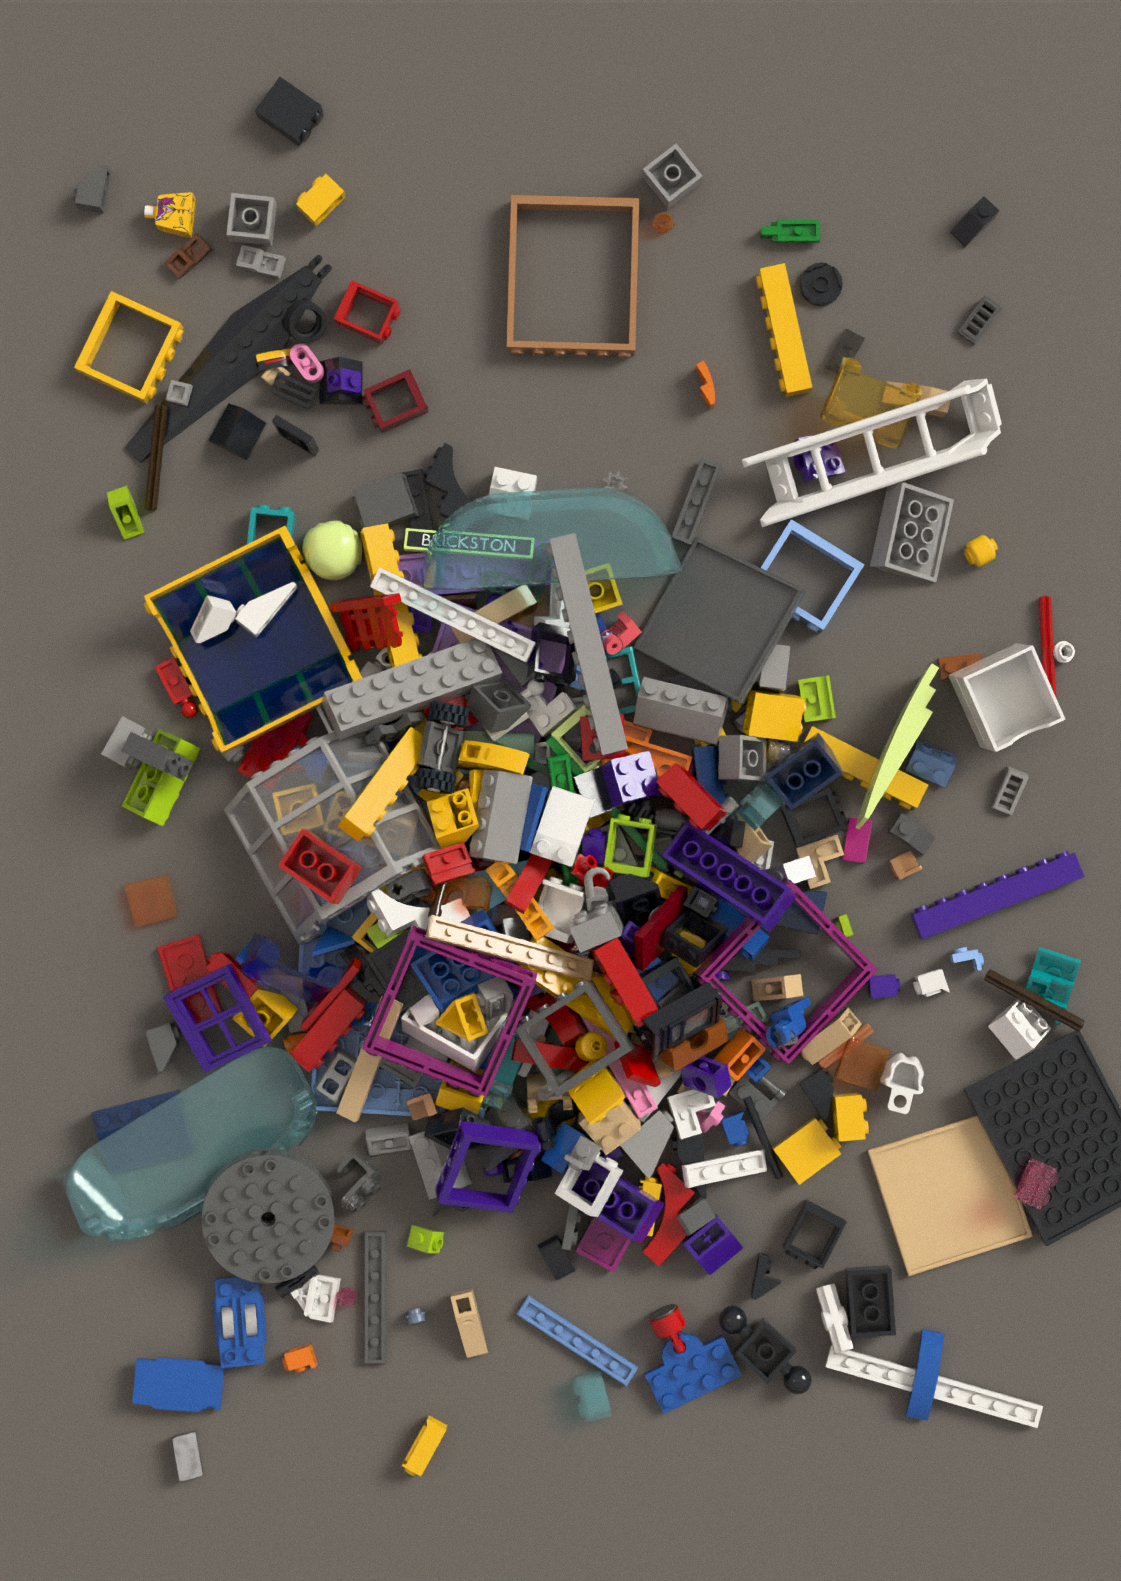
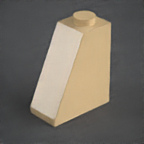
(831, 1036)

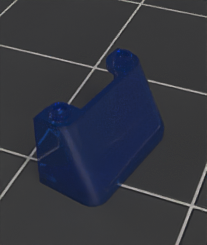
(262, 965)

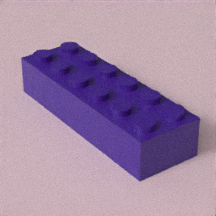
(728, 876)

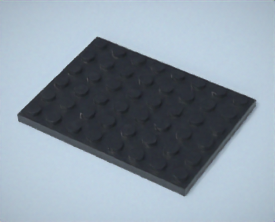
(1061, 1114)

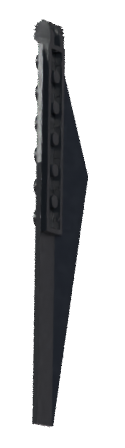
(231, 355)

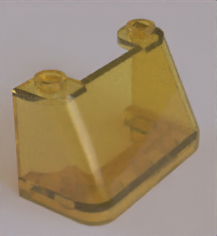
(861, 396)

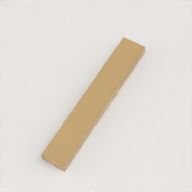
(365, 1071)

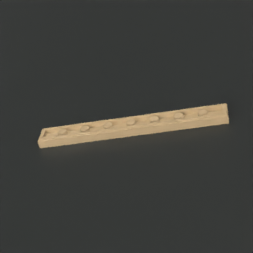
(509, 948)

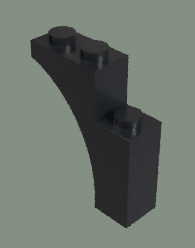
(442, 478)

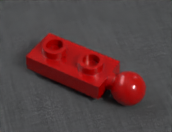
(177, 686)

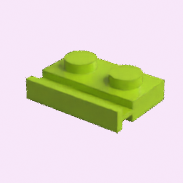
(818, 698)

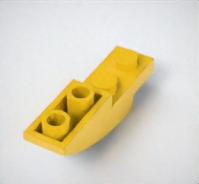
(492, 757)

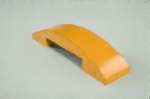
(534, 916)

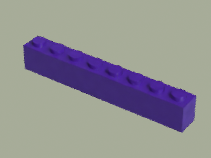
(997, 895)

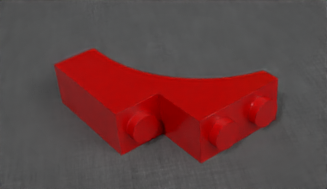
(564, 1020)
(669, 1231)

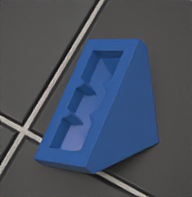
(332, 940)

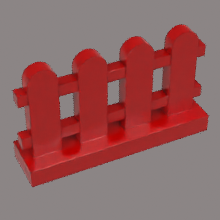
(367, 608)

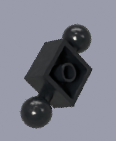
(765, 1350)

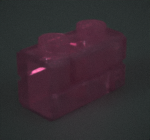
(1036, 1184)

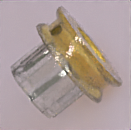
(775, 750)

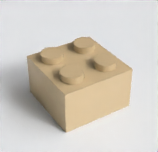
(614, 1128)

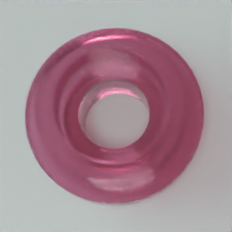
(347, 1296)

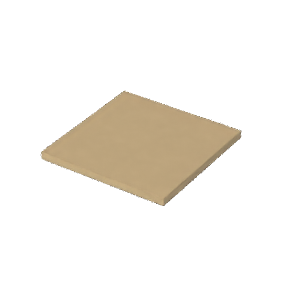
(947, 1195)

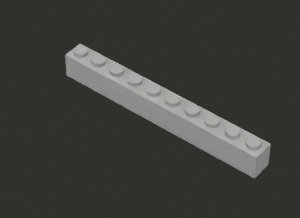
(587, 643)

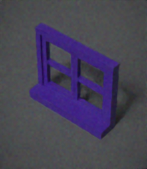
(193, 1031)

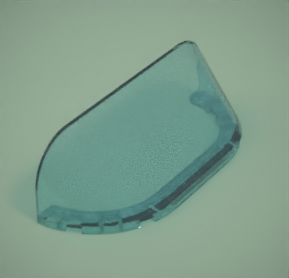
(505, 536)
(165, 1160)

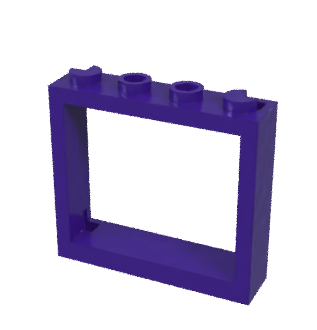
(493, 1135)

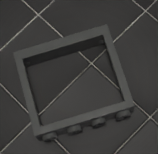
(561, 1000)

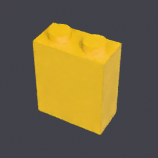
(774, 715)
(807, 1150)

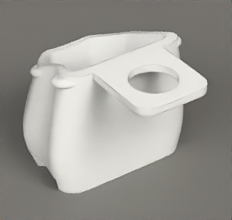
(905, 1079)

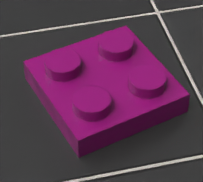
(603, 1244)

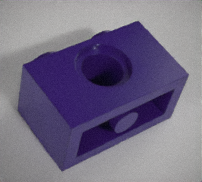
(707, 1076)

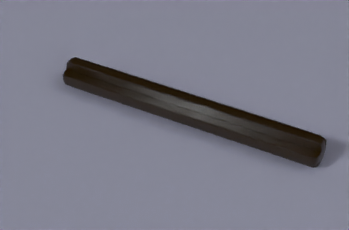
(155, 459)
(1034, 1000)

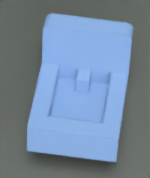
(962, 954)

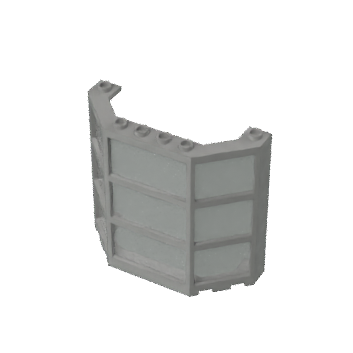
(314, 793)

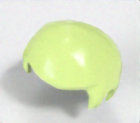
(332, 550)

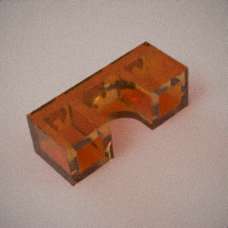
(475, 891)

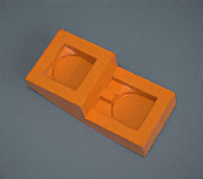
(707, 391)

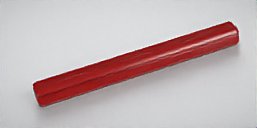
(1046, 635)

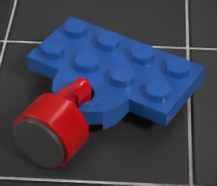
(687, 1365)

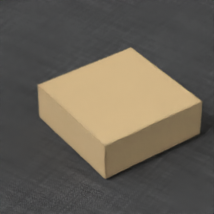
(270, 374)

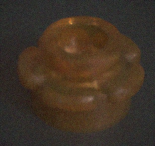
(663, 216)

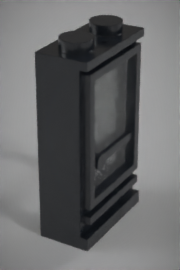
(682, 1019)

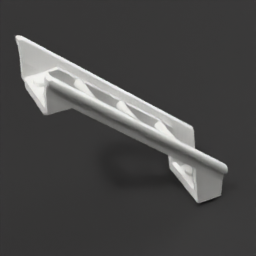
(982, 420)

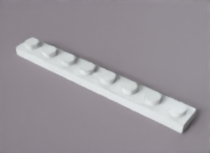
(454, 615)

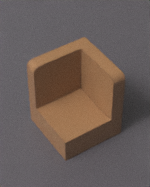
(904, 865)
(422, 1106)

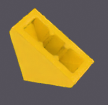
(464, 1018)

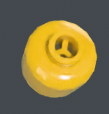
(980, 550)
(591, 1046)

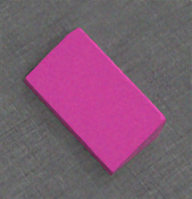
(857, 841)

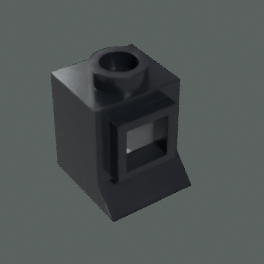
(702, 901)

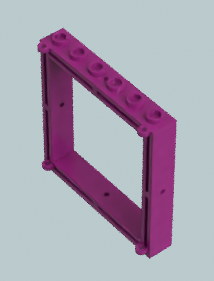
(823, 1013)
(434, 1067)

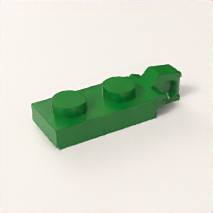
(792, 231)

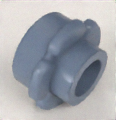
(415, 1316)

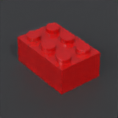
(690, 797)
(320, 866)

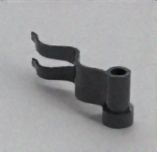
(546, 1127)

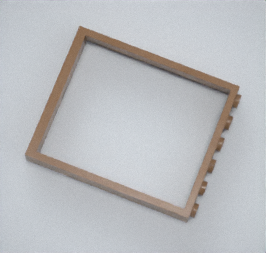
(569, 203)

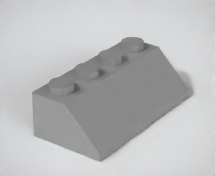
(680, 711)
(500, 816)

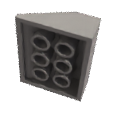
(911, 532)

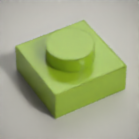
(844, 925)

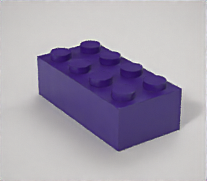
(628, 1206)

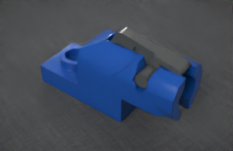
(787, 1024)

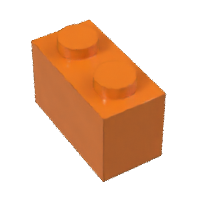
(740, 1053)

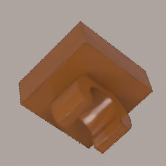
(340, 1236)

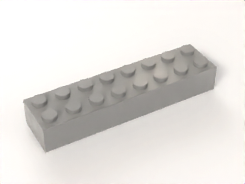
(410, 687)

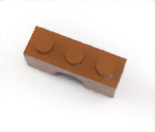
(696, 1046)

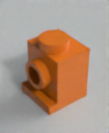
(299, 1358)

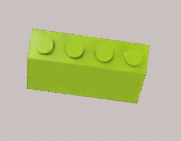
(154, 790)

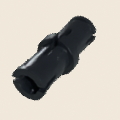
(298, 1282)

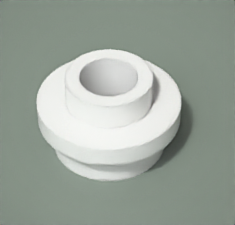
(1068, 651)

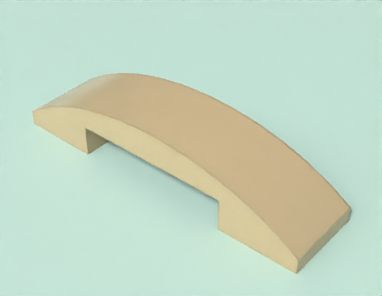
(502, 609)

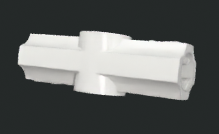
(834, 1318)

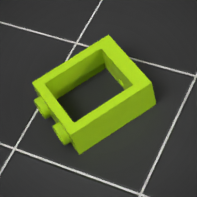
(610, 850)

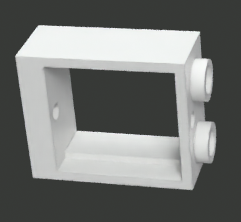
(592, 1209)

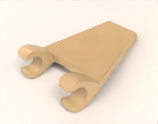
(536, 1081)

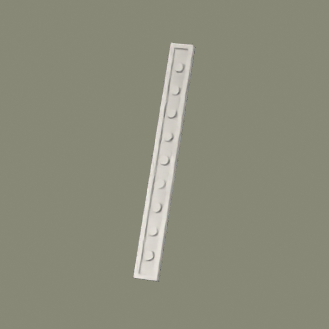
(946, 1389)

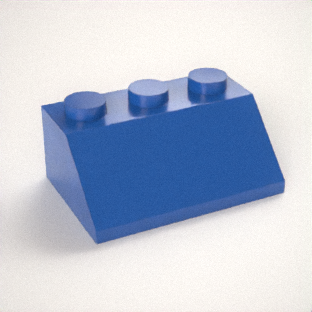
(534, 812)

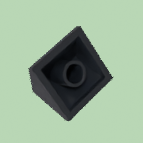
(340, 397)
(237, 431)

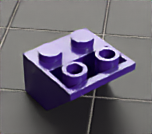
(712, 1245)

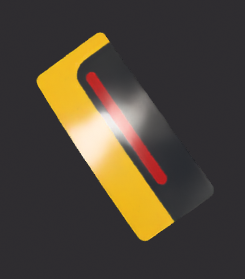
(274, 359)

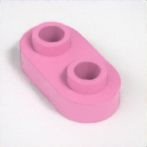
(306, 364)

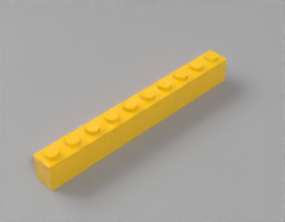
(380, 553)

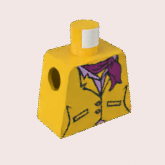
(173, 213)

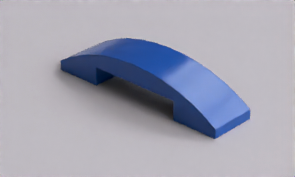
(925, 1375)

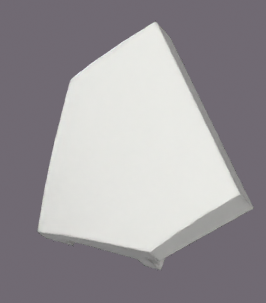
(318, 1297)

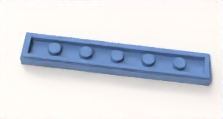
(577, 1340)

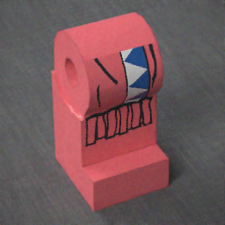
(619, 634)

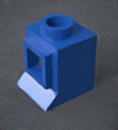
(735, 1129)

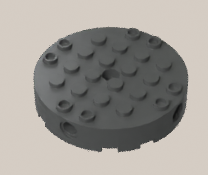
(259, 1246)

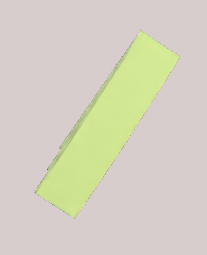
(899, 743)

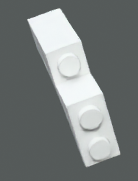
(396, 916)

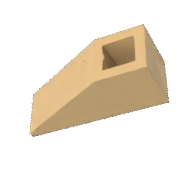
(469, 1322)

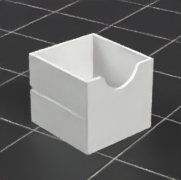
(1006, 696)

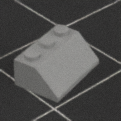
(431, 1159)

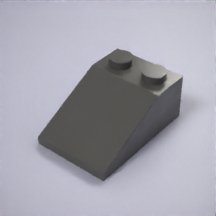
(512, 1115)

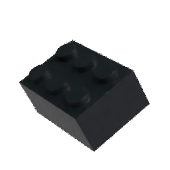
(870, 1301)

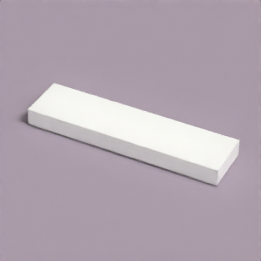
(724, 1168)

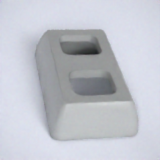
(330, 1072)

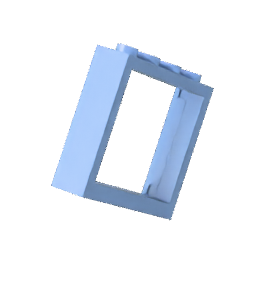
(830, 551)

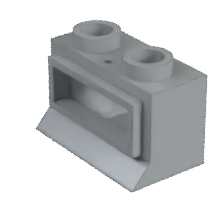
(494, 997)

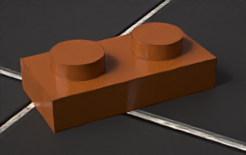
(949, 665)

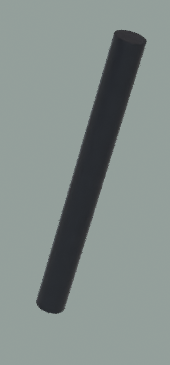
(763, 1137)

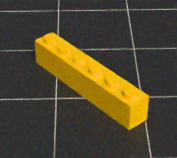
(784, 329)
(861, 767)
(383, 786)

